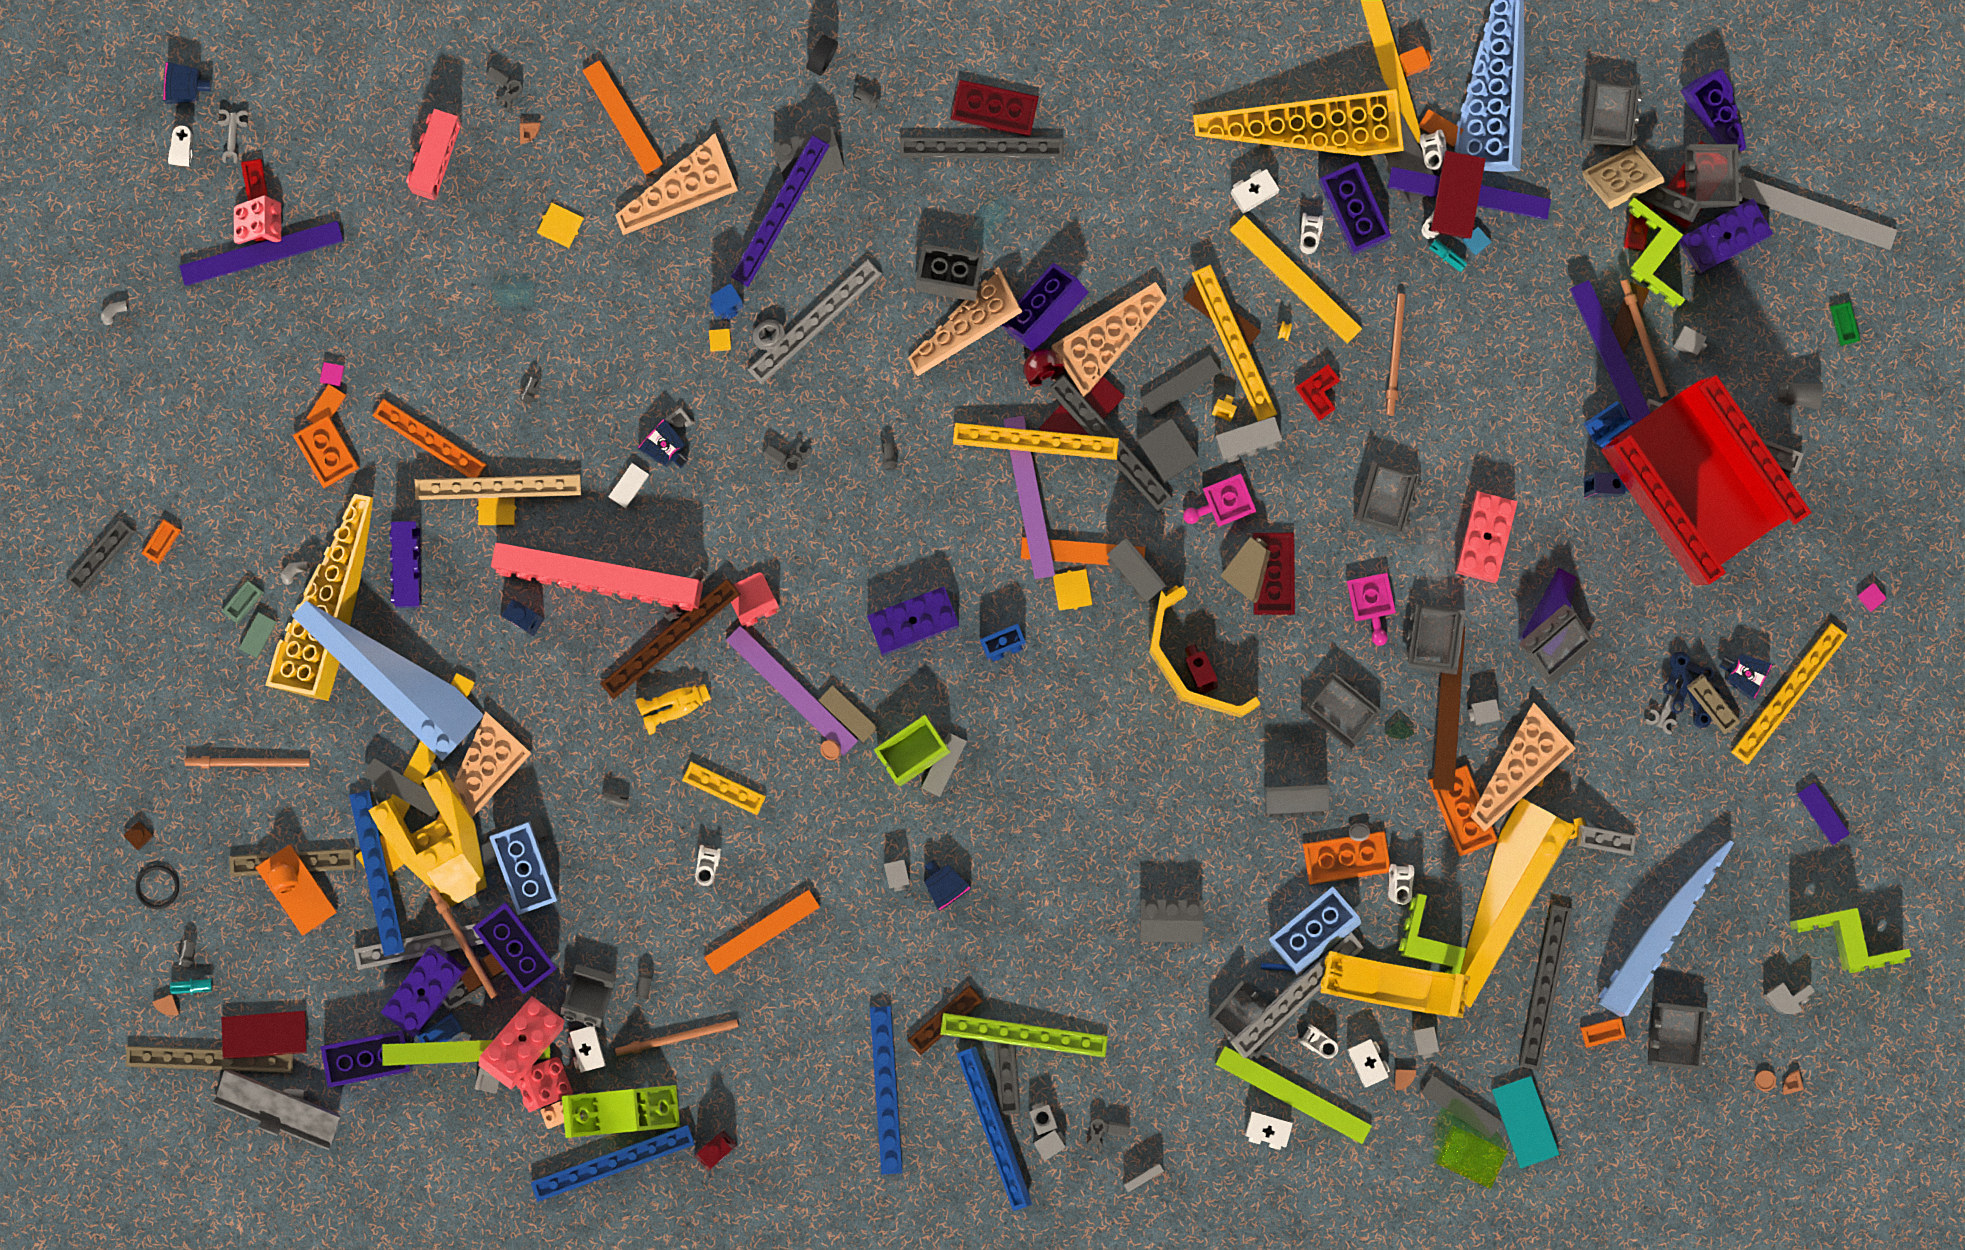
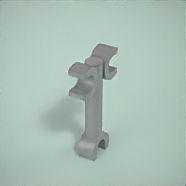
(232, 119)
(1661, 720)

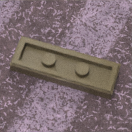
(1713, 704)
(847, 714)

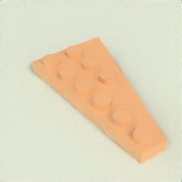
(687, 185)
(969, 322)
(1100, 342)
(1529, 758)
(488, 764)

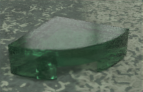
(1399, 730)

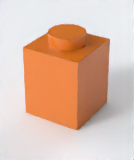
(1415, 60)

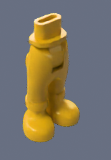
(683, 701)

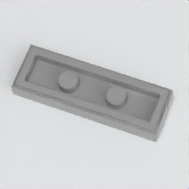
(942, 770)
(1606, 840)

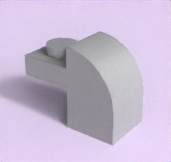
(1785, 1002)

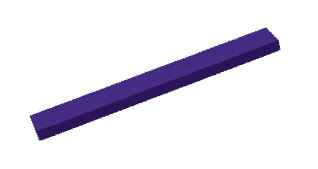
(1488, 198)
(780, 210)
(261, 253)
(1610, 351)

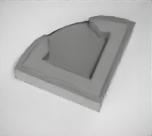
(679, 419)

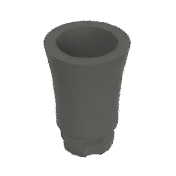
(1801, 394)

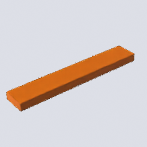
(622, 117)
(429, 440)
(1077, 551)
(762, 932)

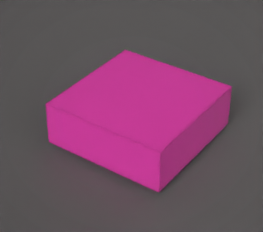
(332, 374)
(1871, 597)

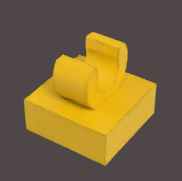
(1225, 409)
(1577, 822)

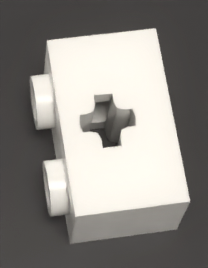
(1266, 189)
(590, 1037)
(1367, 1074)
(1258, 1122)

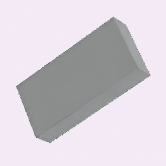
(1144, 1177)

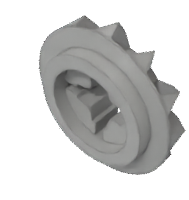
(760, 337)

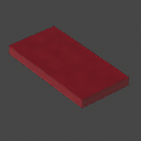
(994, 108)
(1458, 194)
(1102, 398)
(1278, 586)
(264, 1034)

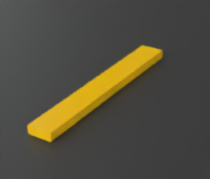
(1389, 60)
(1295, 279)
(1234, 343)
(1036, 441)
(1789, 693)
(423, 756)

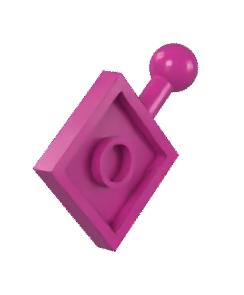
(1226, 500)
(1370, 600)

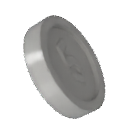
(1359, 832)

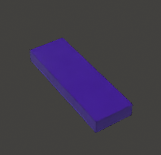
(1823, 814)

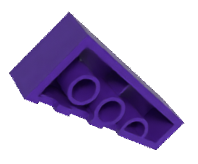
(406, 564)

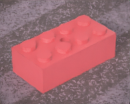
(434, 154)
(1483, 557)
(521, 1042)

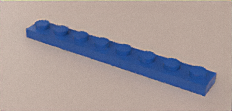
(377, 874)
(886, 1090)
(994, 1129)
(612, 1163)

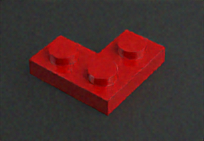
(1313, 392)

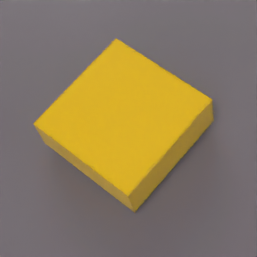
(720, 340)

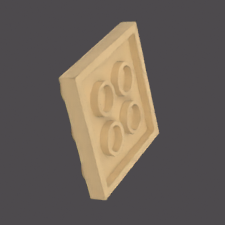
(1623, 176)

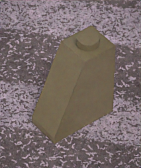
(1248, 568)

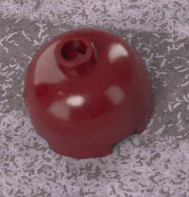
(1042, 365)

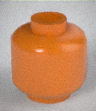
(283, 878)

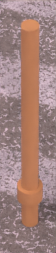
(1631, 299)
(1392, 393)
(207, 762)
(443, 908)
(636, 1046)

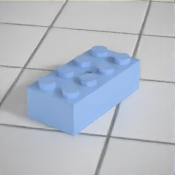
(527, 888)
(1329, 916)

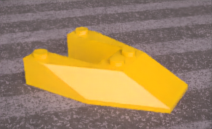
(445, 851)

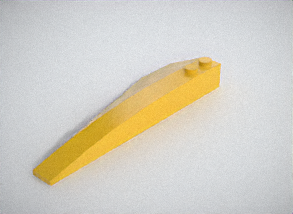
(1341, 124)
(300, 660)
(1518, 869)

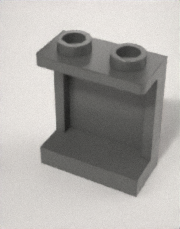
(1167, 449)
(588, 996)

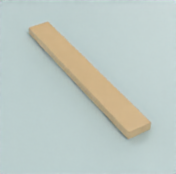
(497, 487)

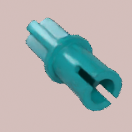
(1448, 255)
(191, 986)

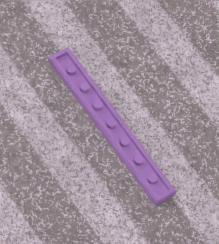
(1031, 506)
(791, 689)

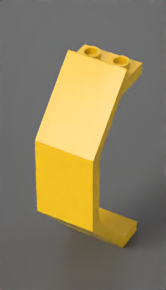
(1164, 602)
(1395, 985)

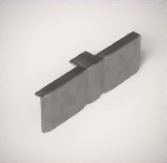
(1410, 158)
(276, 1109)

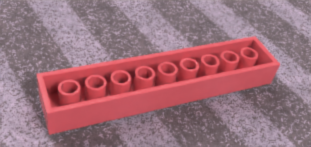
(597, 575)

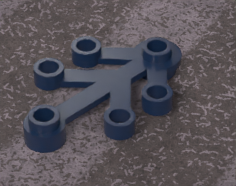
(1684, 670)

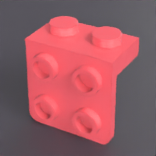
(257, 219)
(755, 600)
(544, 1084)

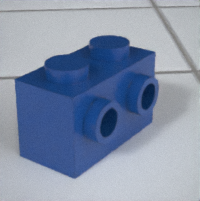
(726, 302)
(1002, 642)

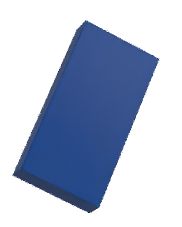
(442, 1030)

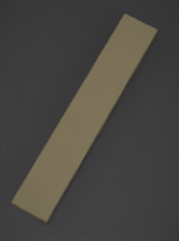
(314, 860)

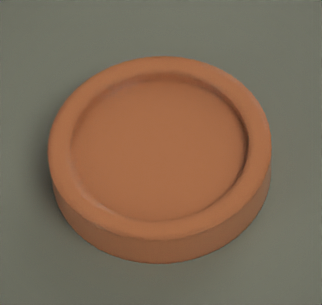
(830, 749)
(1765, 1080)

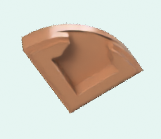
(528, 131)
(166, 1005)
(1404, 1078)
(1793, 1083)

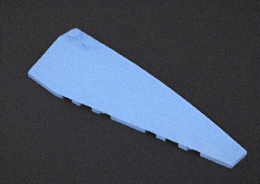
(1496, 92)
(419, 699)
(1646, 956)

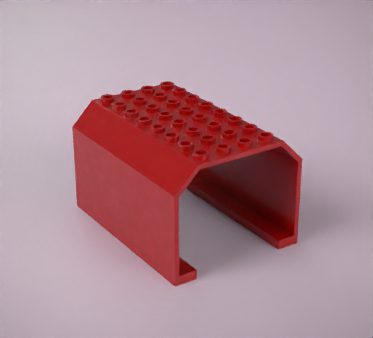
(1704, 478)

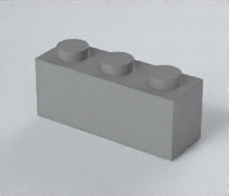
(1248, 440)

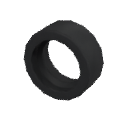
(822, 55)

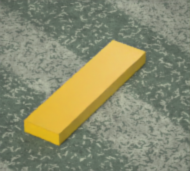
(724, 788)

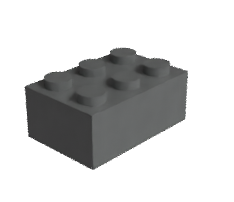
(949, 272)

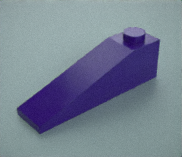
(1714, 106)
(1558, 593)

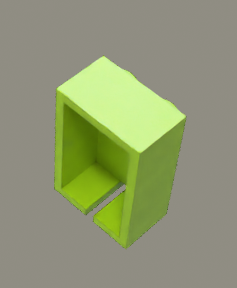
(912, 750)

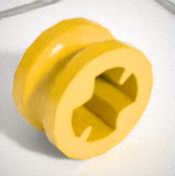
(1285, 330)

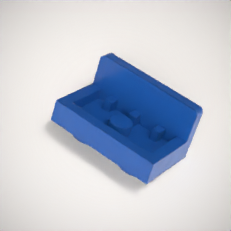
(1608, 424)

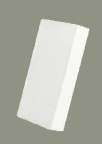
(628, 485)

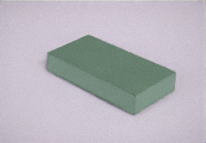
(242, 601)
(258, 635)

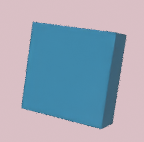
(1477, 242)

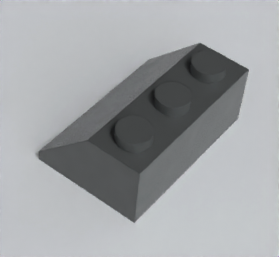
(790, 150)
(1135, 571)
(1296, 800)
(1171, 920)

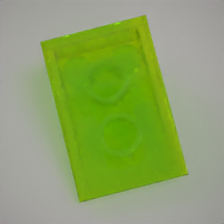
(1470, 1156)

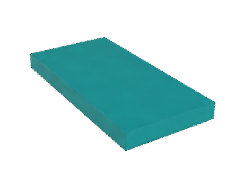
(1525, 1122)

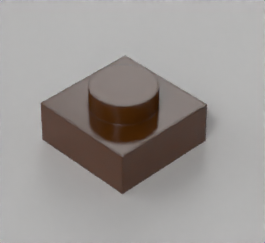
(138, 835)

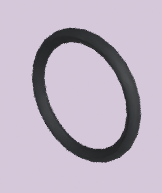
(157, 867)

